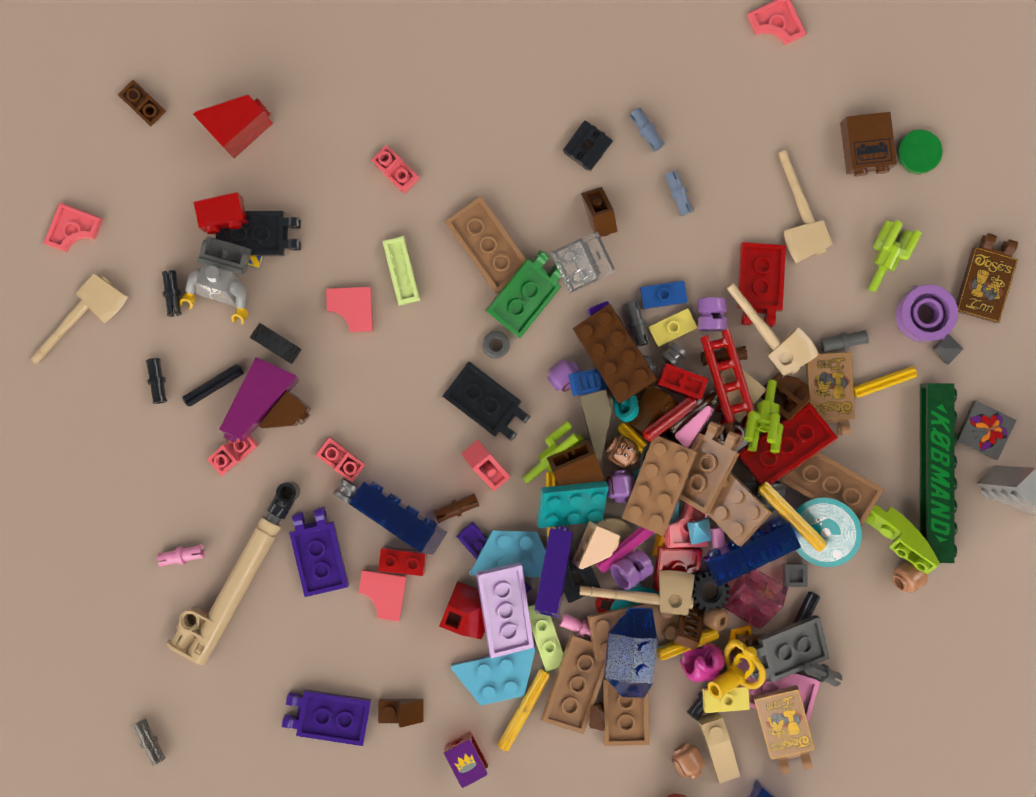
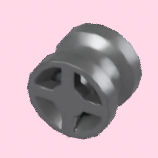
(674, 354)
(346, 490)

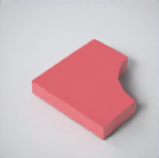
(777, 19)
(70, 226)
(353, 305)
(678, 533)
(385, 591)

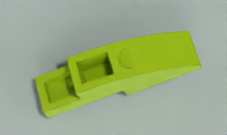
(905, 538)

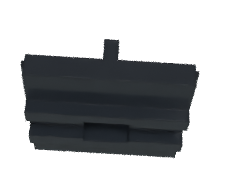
(591, 157)
(572, 590)

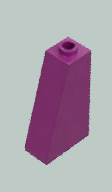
(255, 399)

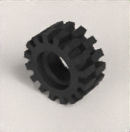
(704, 604)

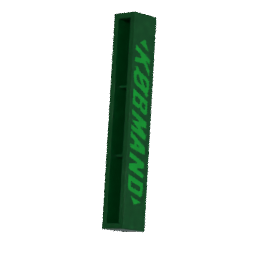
(938, 468)

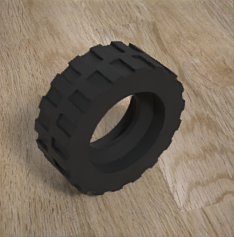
(275, 343)

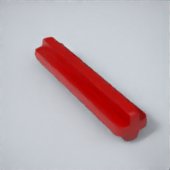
(669, 418)

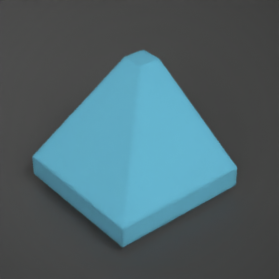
(699, 531)

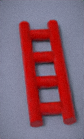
(715, 368)

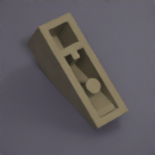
(597, 413)

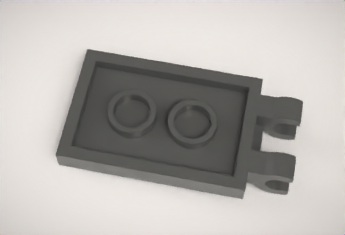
(790, 648)

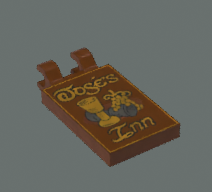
(987, 279)

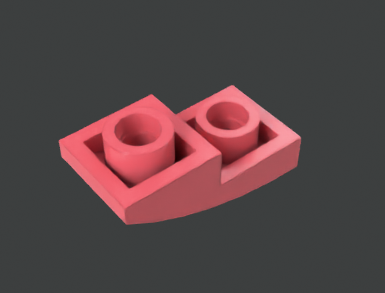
(395, 169)
(231, 454)
(340, 459)

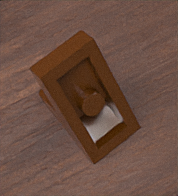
(401, 711)

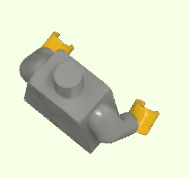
(219, 286)

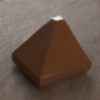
(597, 717)

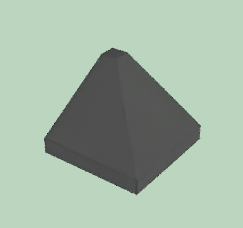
(947, 349)

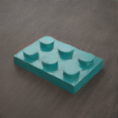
(572, 504)

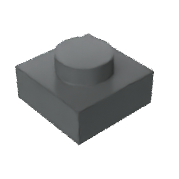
(795, 575)

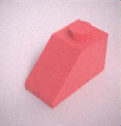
(485, 465)

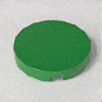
(919, 151)

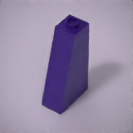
(554, 572)

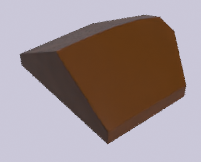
(790, 394)

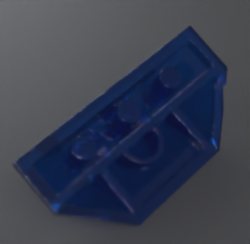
(632, 653)

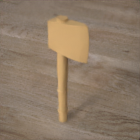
(812, 236)
(95, 295)
(787, 354)
(673, 595)

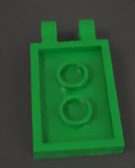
(525, 295)

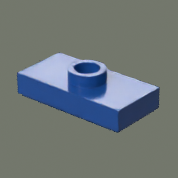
(663, 295)

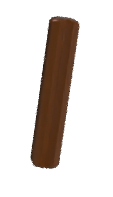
(707, 400)

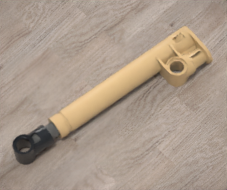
(199, 639)

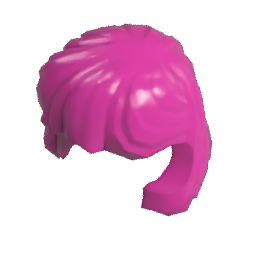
(703, 663)

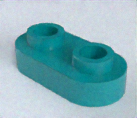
(627, 410)

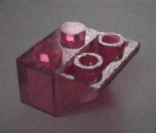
(756, 598)

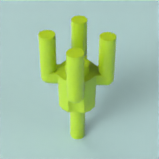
(891, 251)
(765, 420)
(553, 448)

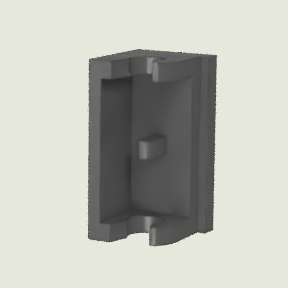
(224, 255)

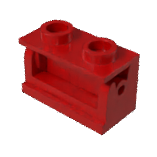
(220, 213)
(681, 381)
(402, 561)

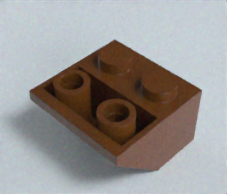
(652, 406)

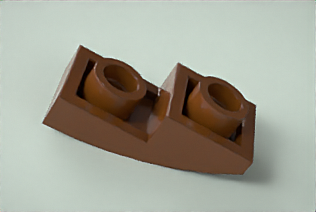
(142, 103)

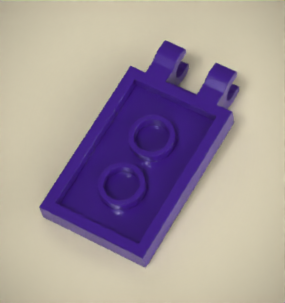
(318, 554)
(328, 716)

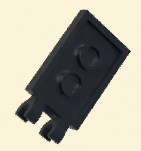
(264, 233)
(485, 401)

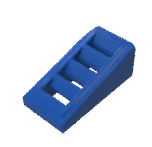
(590, 381)

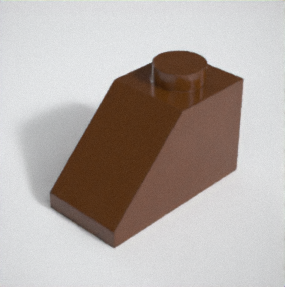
(599, 212)
(286, 413)

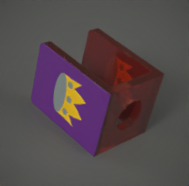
(466, 759)

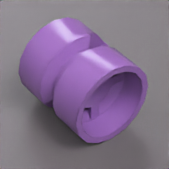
(712, 306)
(632, 569)

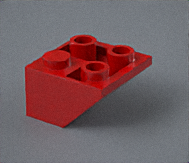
(464, 612)

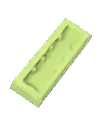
(401, 270)
(546, 639)

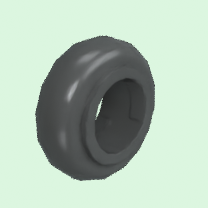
(486, 347)

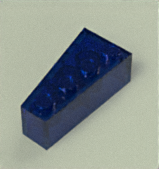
(398, 518)
(765, 545)

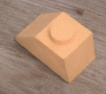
(595, 545)

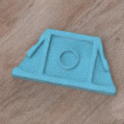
(509, 548)
(497, 677)

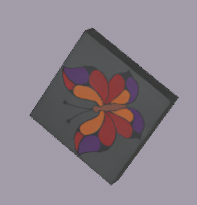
(985, 430)

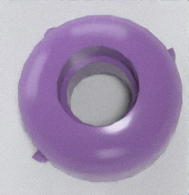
(943, 311)

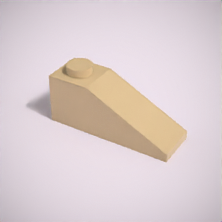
(719, 747)

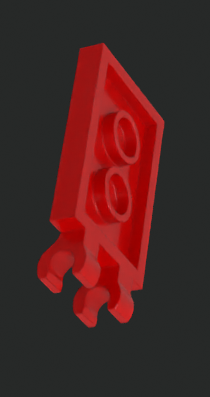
(762, 279)

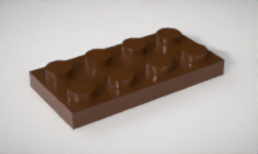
(615, 354)

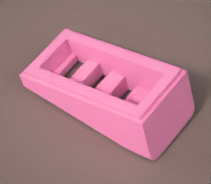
(689, 432)

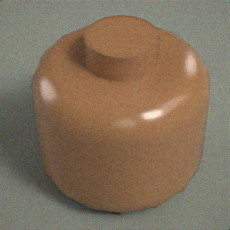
(716, 619)

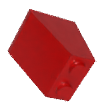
(235, 122)

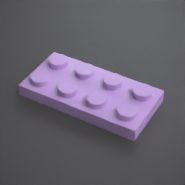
(505, 609)

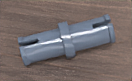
(647, 129)
(679, 193)

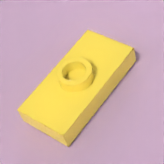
(672, 327)
(733, 701)

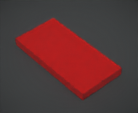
(801, 440)

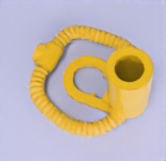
(734, 676)

